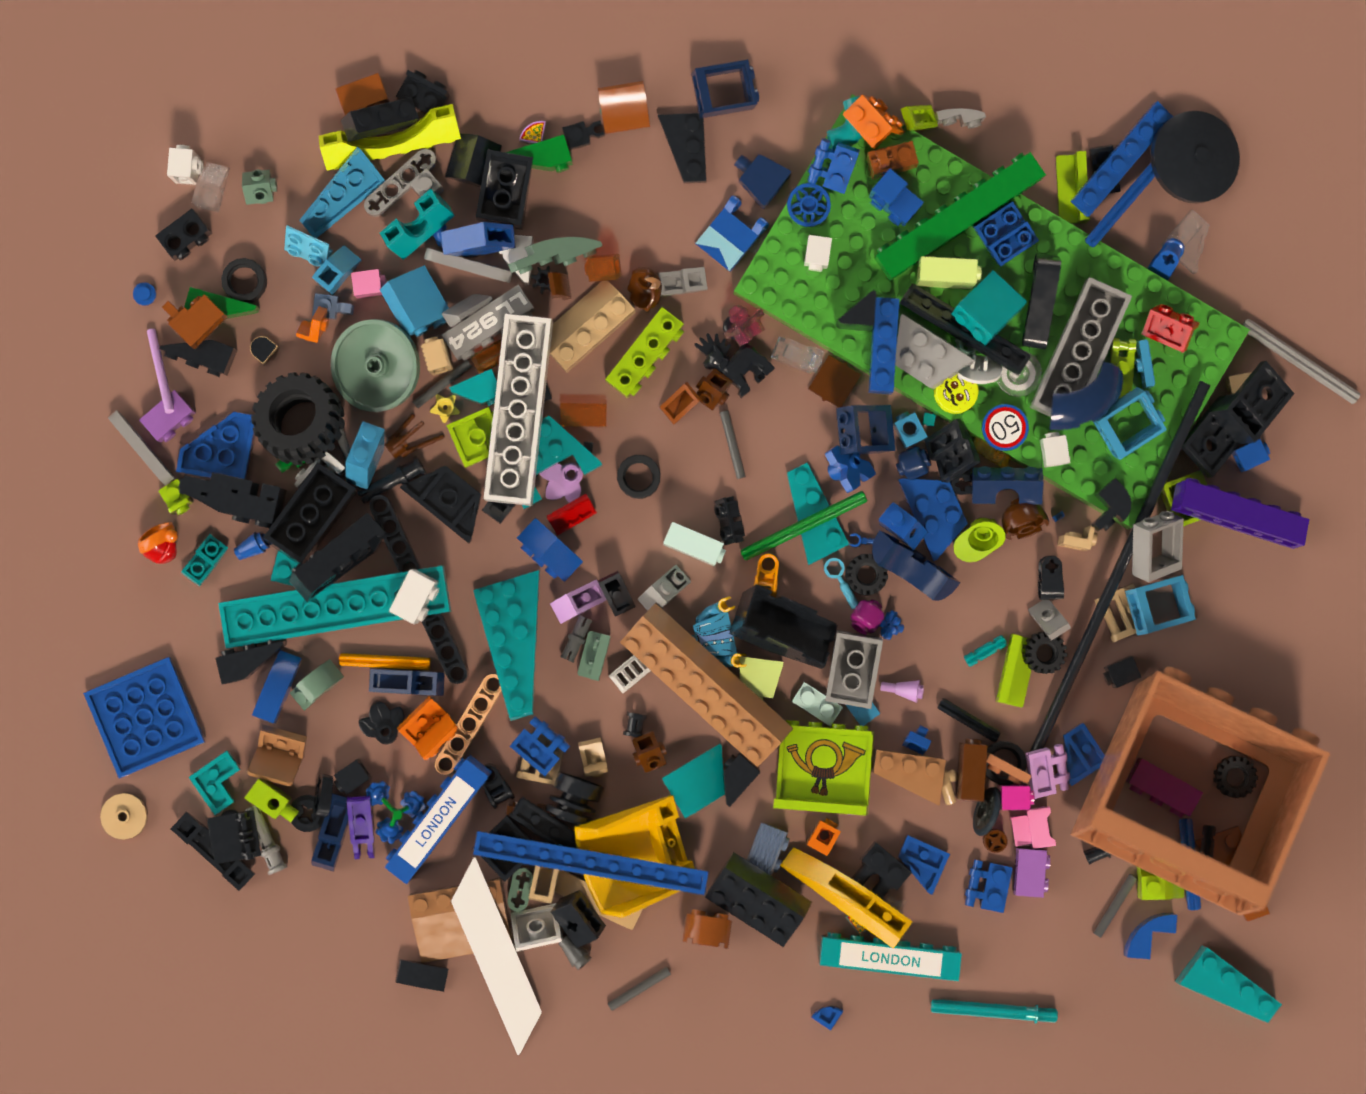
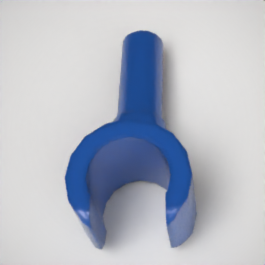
(862, 540)

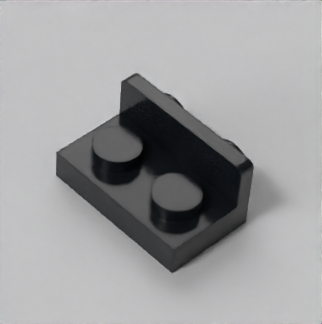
(423, 92)

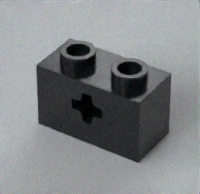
(578, 919)

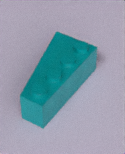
(1220, 981)

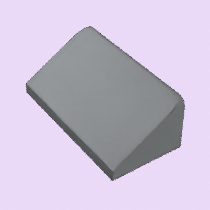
(465, 308)

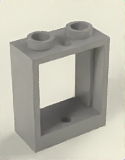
(1172, 546)

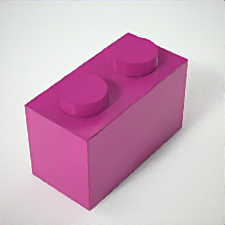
(1016, 797)

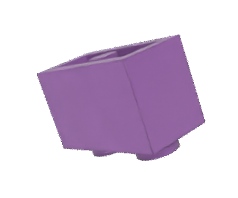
(163, 425)
(1030, 872)

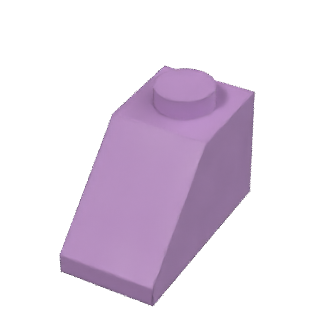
(578, 601)

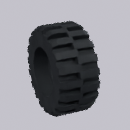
(282, 396)

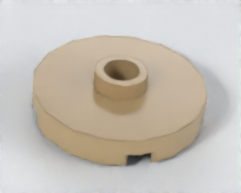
(135, 811)

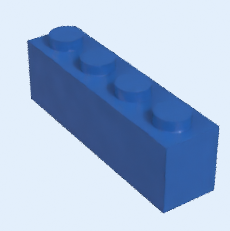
(884, 346)

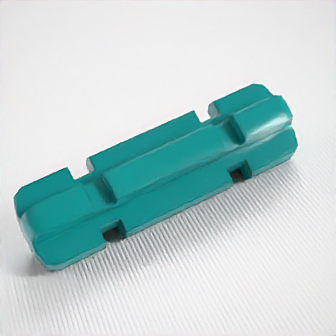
(985, 651)

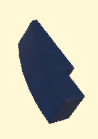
(406, 682)
(331, 835)

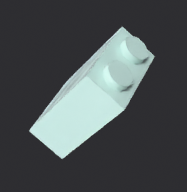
(694, 544)

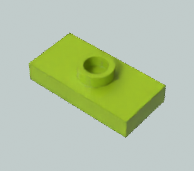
(919, 117)

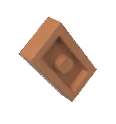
(1015, 774)

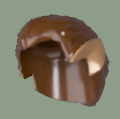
(644, 288)

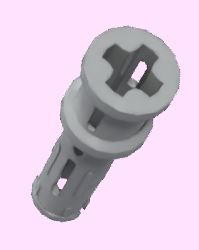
(269, 849)

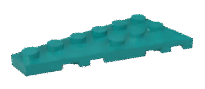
(511, 627)

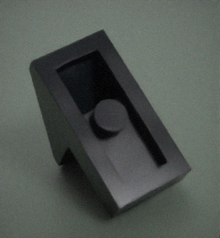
(616, 593)

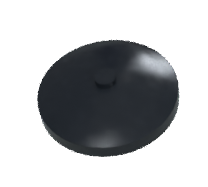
(1195, 157)

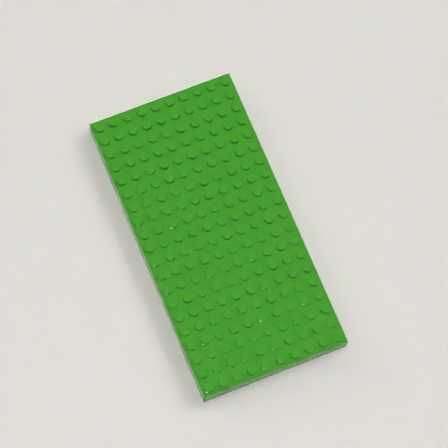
(815, 301)

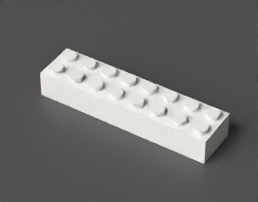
(518, 410)

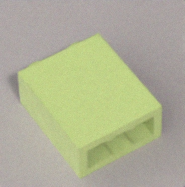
(948, 273)

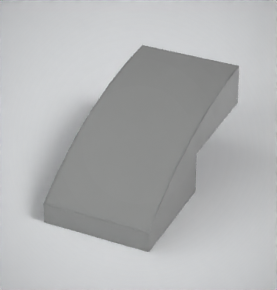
(683, 281)

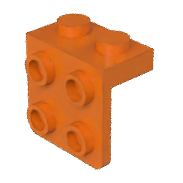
(872, 120)
(428, 728)

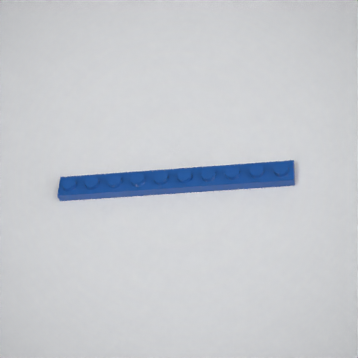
(590, 862)

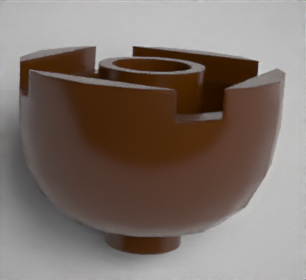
(1023, 519)

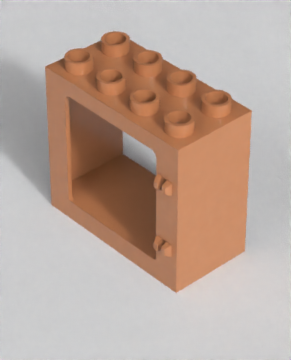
(1292, 777)

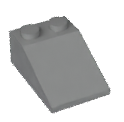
(854, 669)

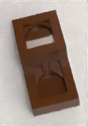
(559, 285)

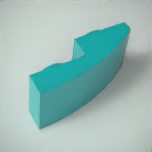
(204, 560)

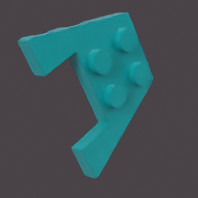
(558, 445)

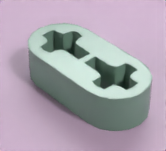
(514, 888)

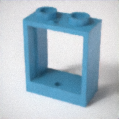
(1156, 427)
(1141, 611)

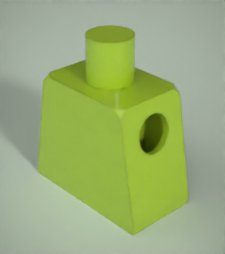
(262, 795)

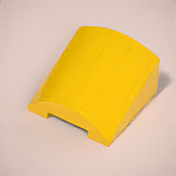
(638, 833)

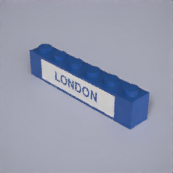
(438, 819)

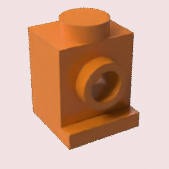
(824, 845)

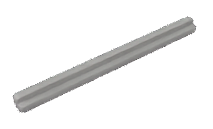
(1301, 362)

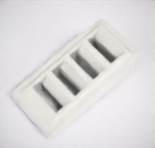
(622, 687)

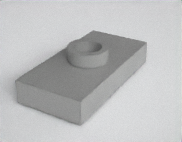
(1049, 619)

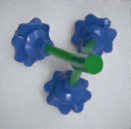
(412, 804)

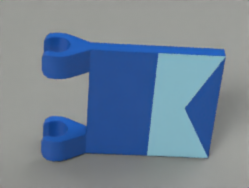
(728, 237)

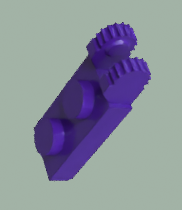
(361, 824)

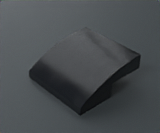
(952, 450)

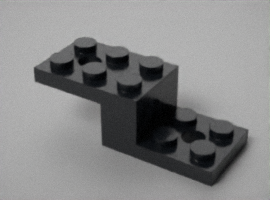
(1237, 419)

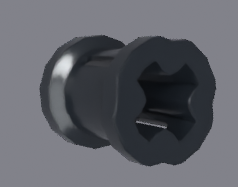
(634, 724)

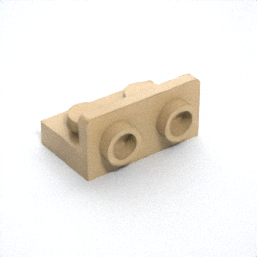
(1077, 541)

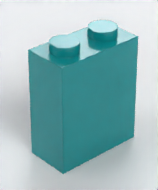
(989, 308)

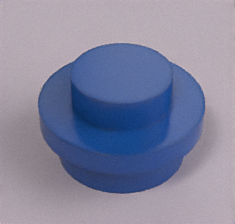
(144, 294)

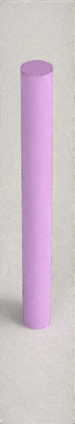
(160, 371)

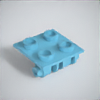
(307, 247)

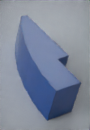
(277, 687)

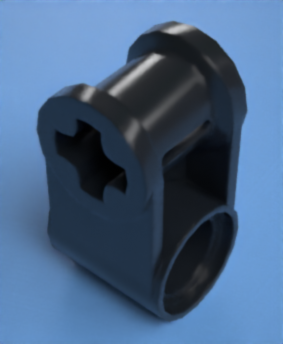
(1050, 583)
(497, 786)

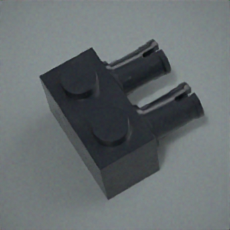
(889, 869)

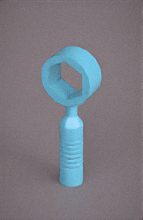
(845, 588)

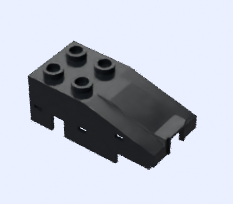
(237, 497)
(783, 627)

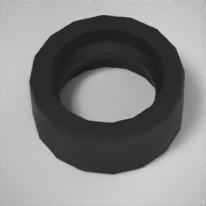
(241, 263)
(638, 494)
(1022, 763)

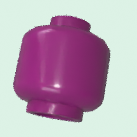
(867, 616)

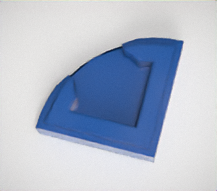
(827, 1016)

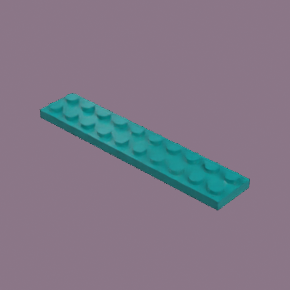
(335, 608)

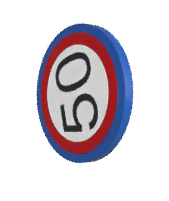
(1005, 427)

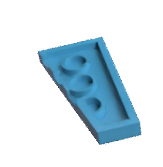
(345, 191)

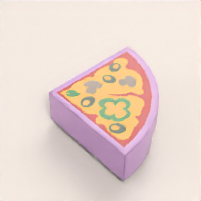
(533, 132)

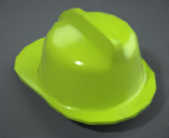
(979, 540)

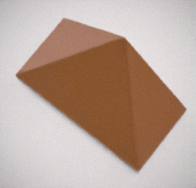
(680, 403)

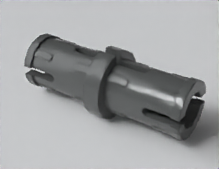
(576, 638)

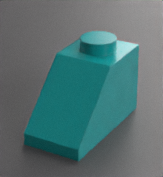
(478, 389)

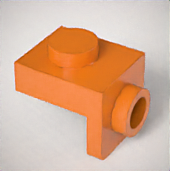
(313, 330)

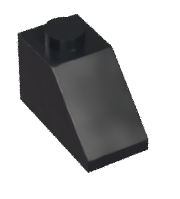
(738, 777)

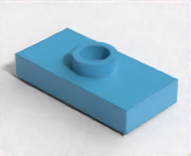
(1144, 364)

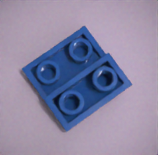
(1005, 233)

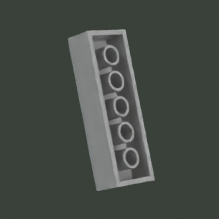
(1082, 342)

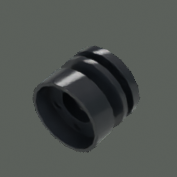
(574, 798)

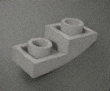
(967, 117)

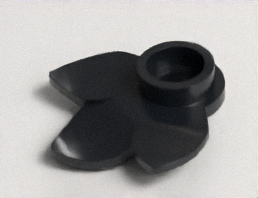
(381, 719)

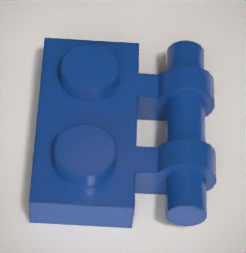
(840, 169)
(536, 752)
(995, 886)

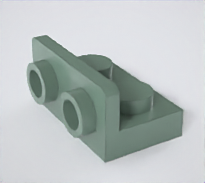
(594, 655)

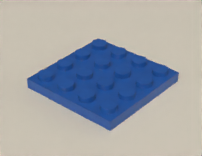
(144, 717)

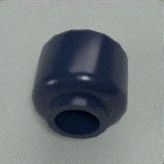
(913, 463)

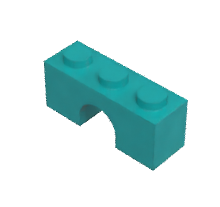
(407, 237)

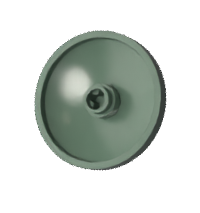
(375, 365)

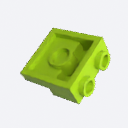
(472, 436)

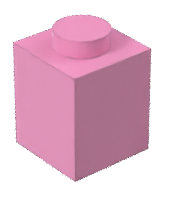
(367, 283)

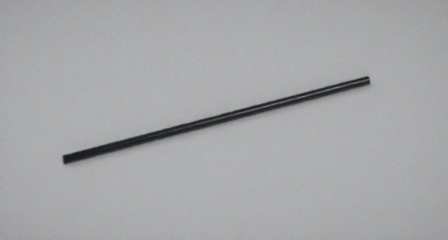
(1120, 568)

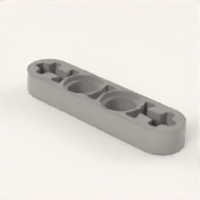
(397, 179)
(468, 265)
(141, 447)

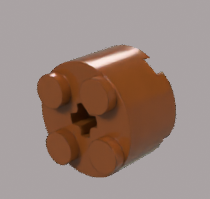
(707, 930)

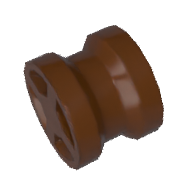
(998, 843)

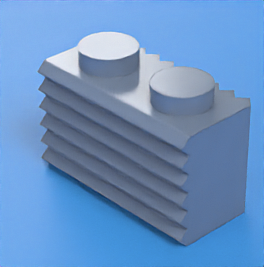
(767, 847)

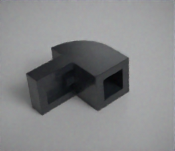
(1117, 502)

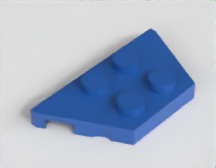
(937, 510)

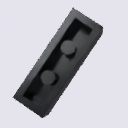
(379, 119)

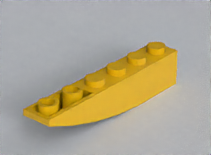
(848, 896)

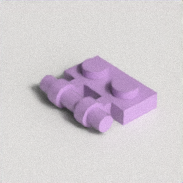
(1040, 767)

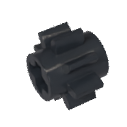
(538, 278)

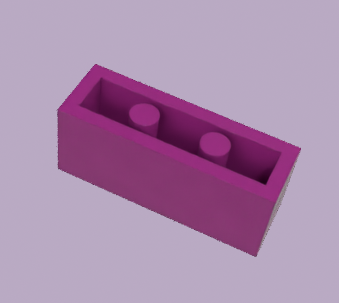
(1163, 788)

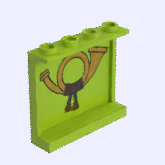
(825, 769)

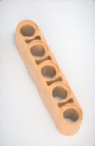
(466, 735)

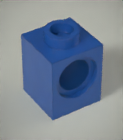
(1251, 455)

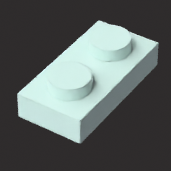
(815, 704)

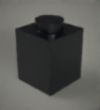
(1121, 672)
(351, 777)

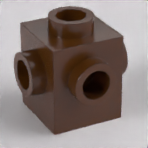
(713, 389)
(649, 752)

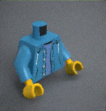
(713, 631)

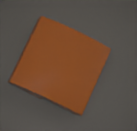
(624, 107)

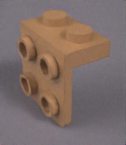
(278, 755)

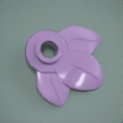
(560, 484)

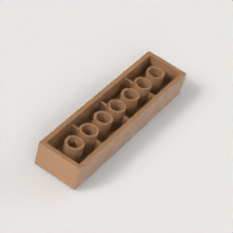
(706, 685)

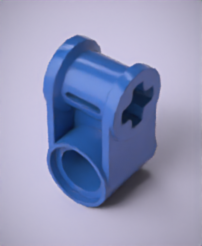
(1167, 258)

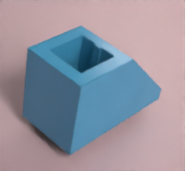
(336, 269)

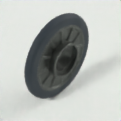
(987, 811)

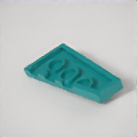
(807, 501)

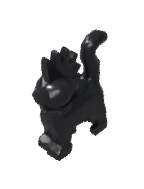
(743, 361)

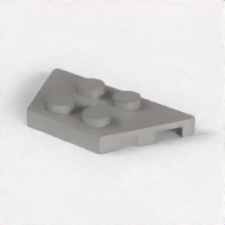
(927, 355)

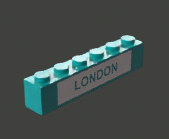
(880, 957)

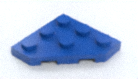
(220, 449)

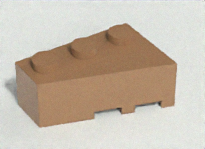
(913, 772)

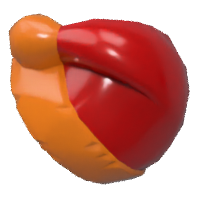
(159, 543)

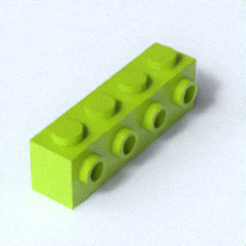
(645, 352)

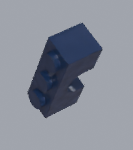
(989, 481)

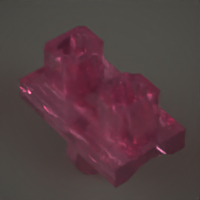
(745, 325)

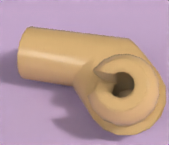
(947, 790)

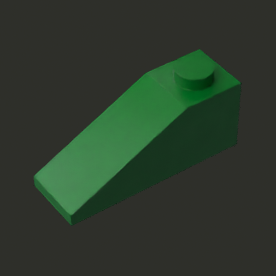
(548, 154)
(229, 306)

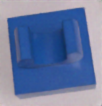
(917, 740)

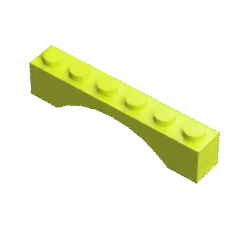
(434, 128)

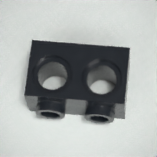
(180, 229)

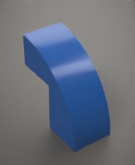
(1140, 939)

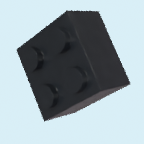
(509, 828)

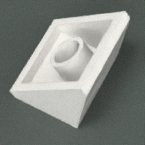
(535, 928)

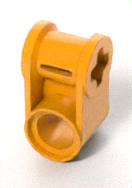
(767, 578)

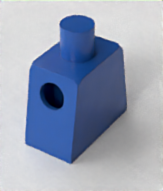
(901, 525)

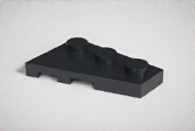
(687, 144)

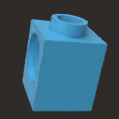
(909, 440)

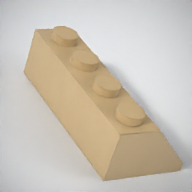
(588, 324)

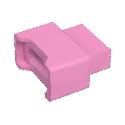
(1032, 828)

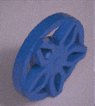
(808, 204)

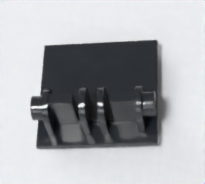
(234, 837)

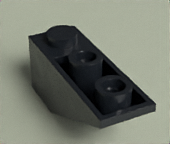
(209, 354)
(243, 664)

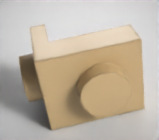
(593, 757)

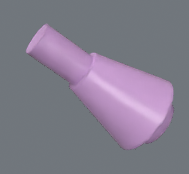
(910, 690)

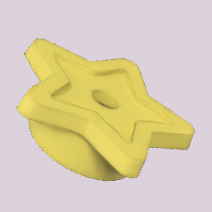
(449, 402)

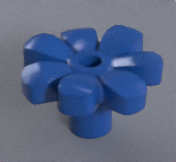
(891, 625)

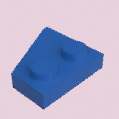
(1082, 753)
(923, 861)

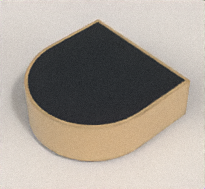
(262, 349)

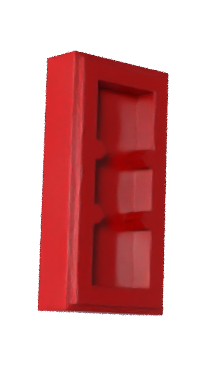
(571, 514)

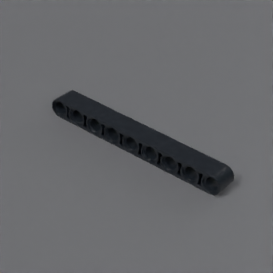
(400, 561)

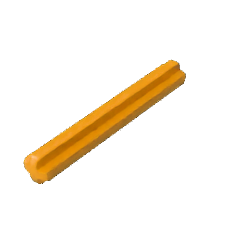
(384, 661)

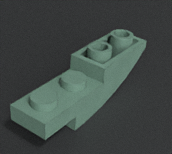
(560, 249)

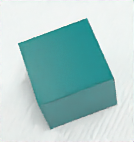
(928, 419)

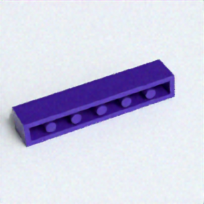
(1240, 514)

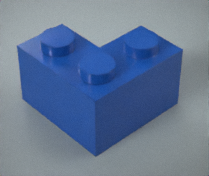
(895, 198)
(548, 550)

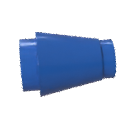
(251, 546)

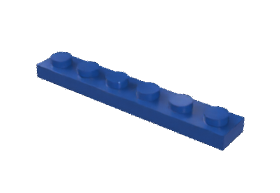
(1120, 160)

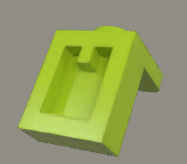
(175, 501)

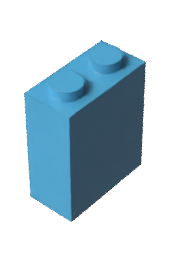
(415, 301)
(365, 455)

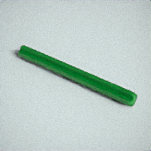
(804, 525)

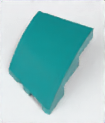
(697, 781)

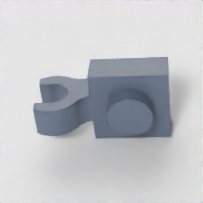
(333, 305)

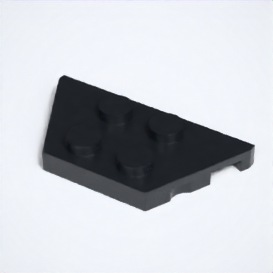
(447, 499)

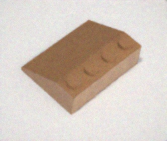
(438, 926)

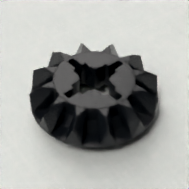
(305, 824)

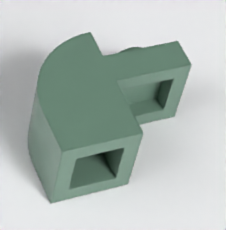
(316, 684)

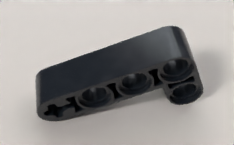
(1042, 300)

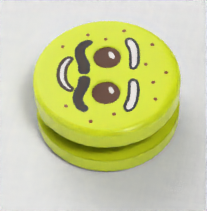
(956, 395)

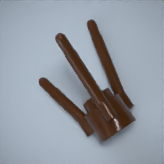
(397, 443)

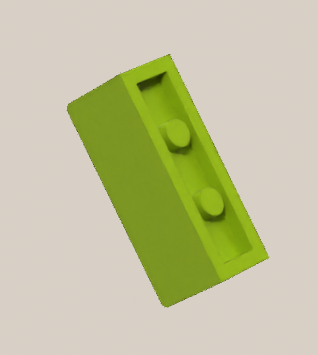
(1071, 177)
(1015, 674)

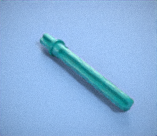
(994, 1010)

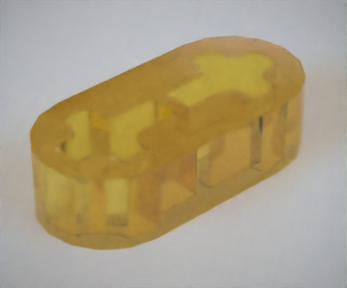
(990, 453)

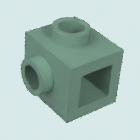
(258, 186)

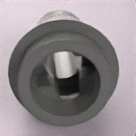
(576, 956)

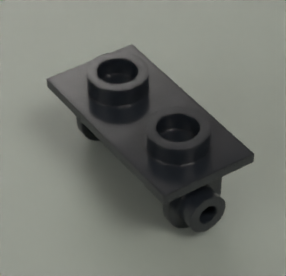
(726, 510)

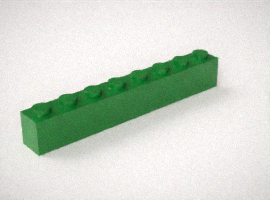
(959, 216)

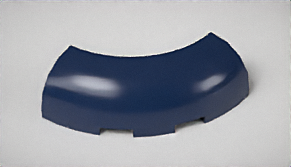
(1088, 403)
(911, 567)

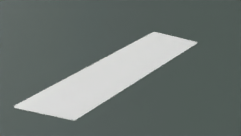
(496, 956)

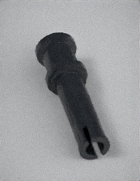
(401, 475)

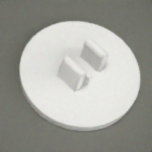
(981, 371)

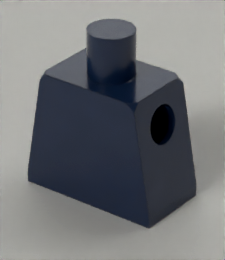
(762, 178)

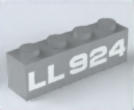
(486, 323)

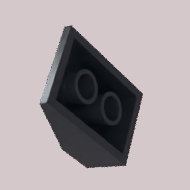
(504, 189)

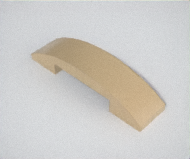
(569, 883)

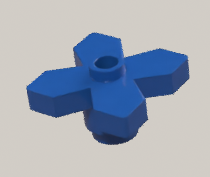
(848, 468)

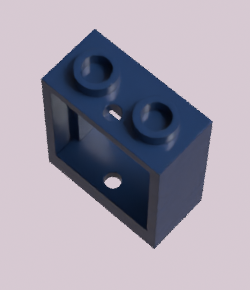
(702, 92)
(880, 428)

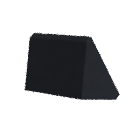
(469, 158)
(861, 315)

